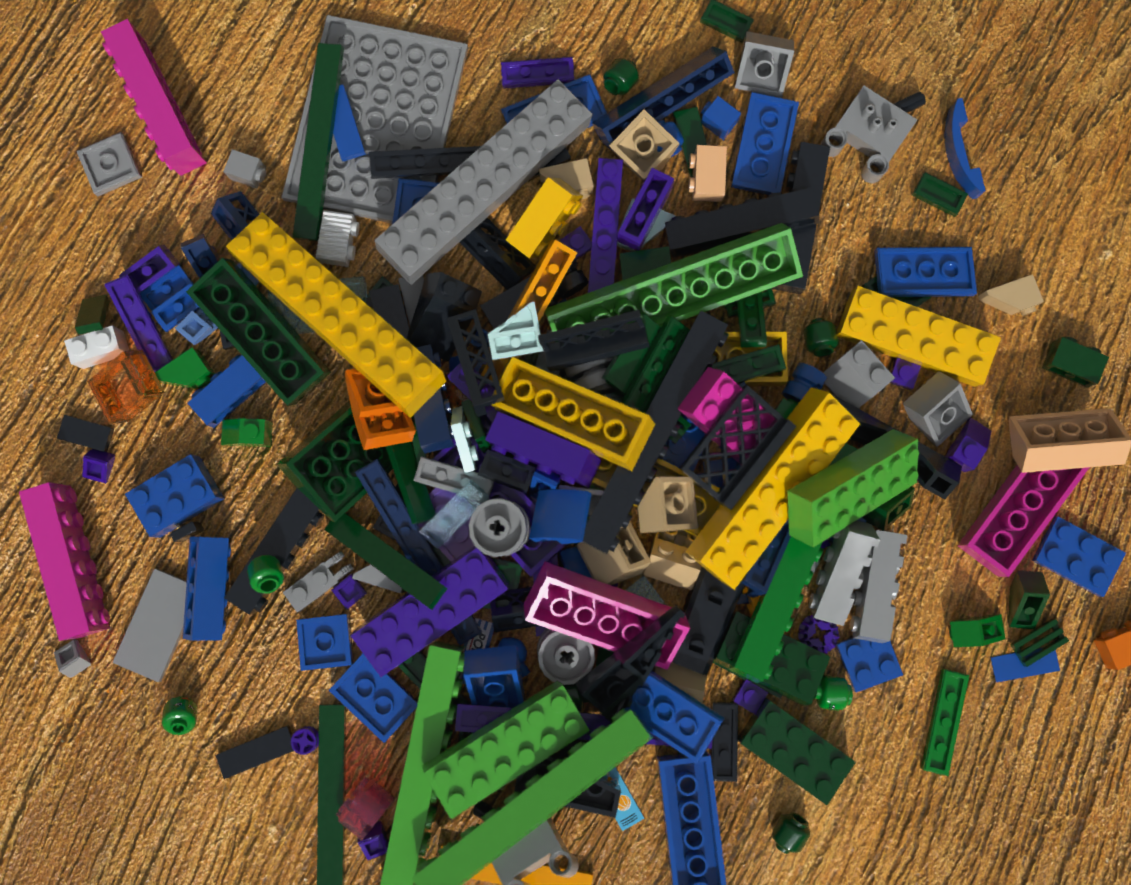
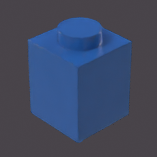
(720, 117)

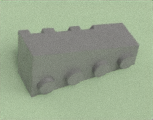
(843, 572)
(879, 587)

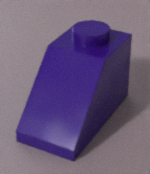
(970, 445)

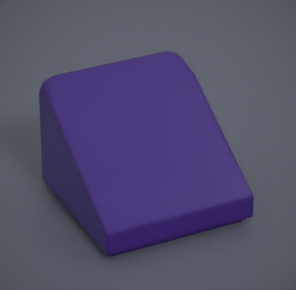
(98, 465)
(375, 842)

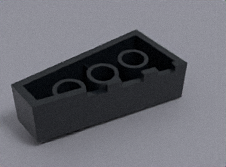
(599, 798)

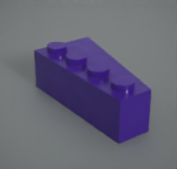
(543, 449)

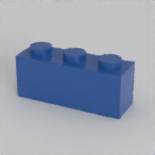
(226, 391)

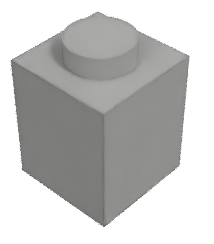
(245, 169)

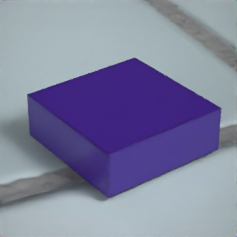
(349, 591)

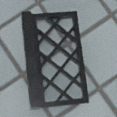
(749, 465)

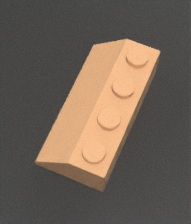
(1068, 440)

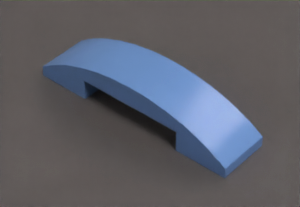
(198, 325)

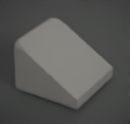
(71, 659)

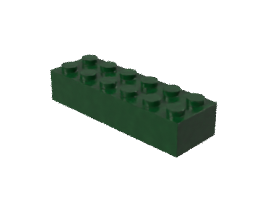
(258, 331)

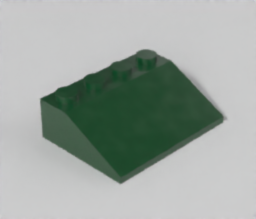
(327, 463)

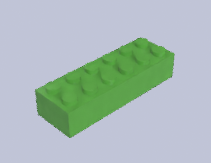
(852, 487)
(504, 749)

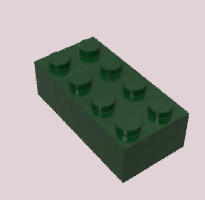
(795, 669)
(796, 751)

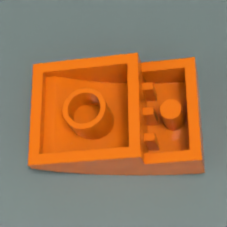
(375, 415)

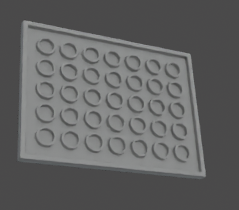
(401, 100)

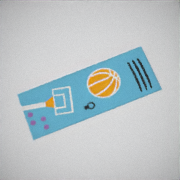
(628, 811)

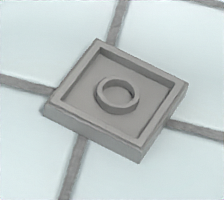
(109, 164)

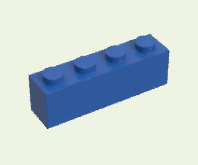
(206, 588)

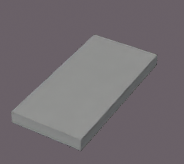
(154, 627)

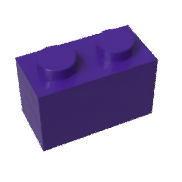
(151, 267)

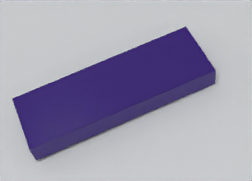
(537, 72)

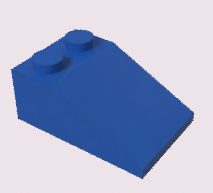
(494, 676)

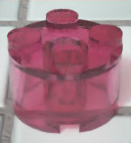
(365, 809)

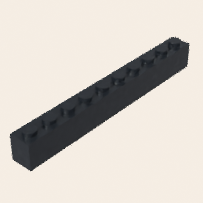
(626, 485)

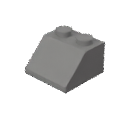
(764, 64)
(857, 375)
(938, 408)

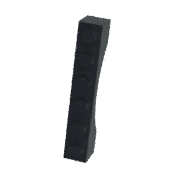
(934, 470)

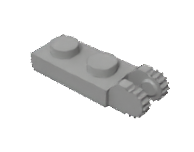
(316, 583)

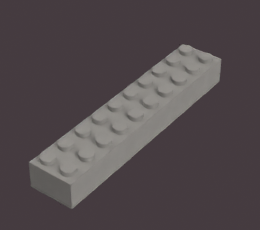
(483, 182)

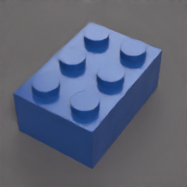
(174, 496)

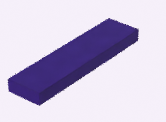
(138, 321)

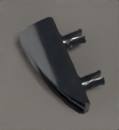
(708, 619)

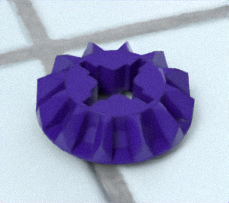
(807, 629)

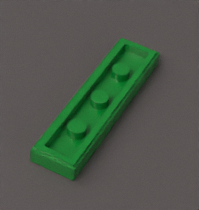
(945, 722)

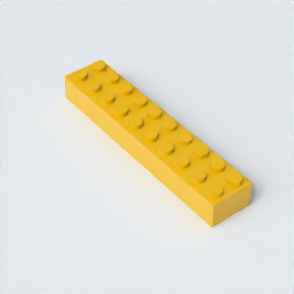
(337, 314)

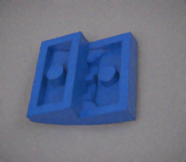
(169, 298)
(560, 516)

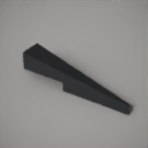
(618, 677)

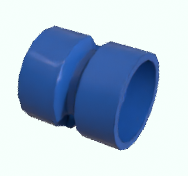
(804, 377)

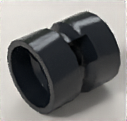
(573, 281)

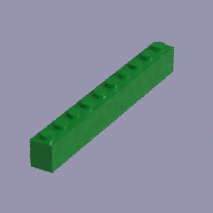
(775, 608)

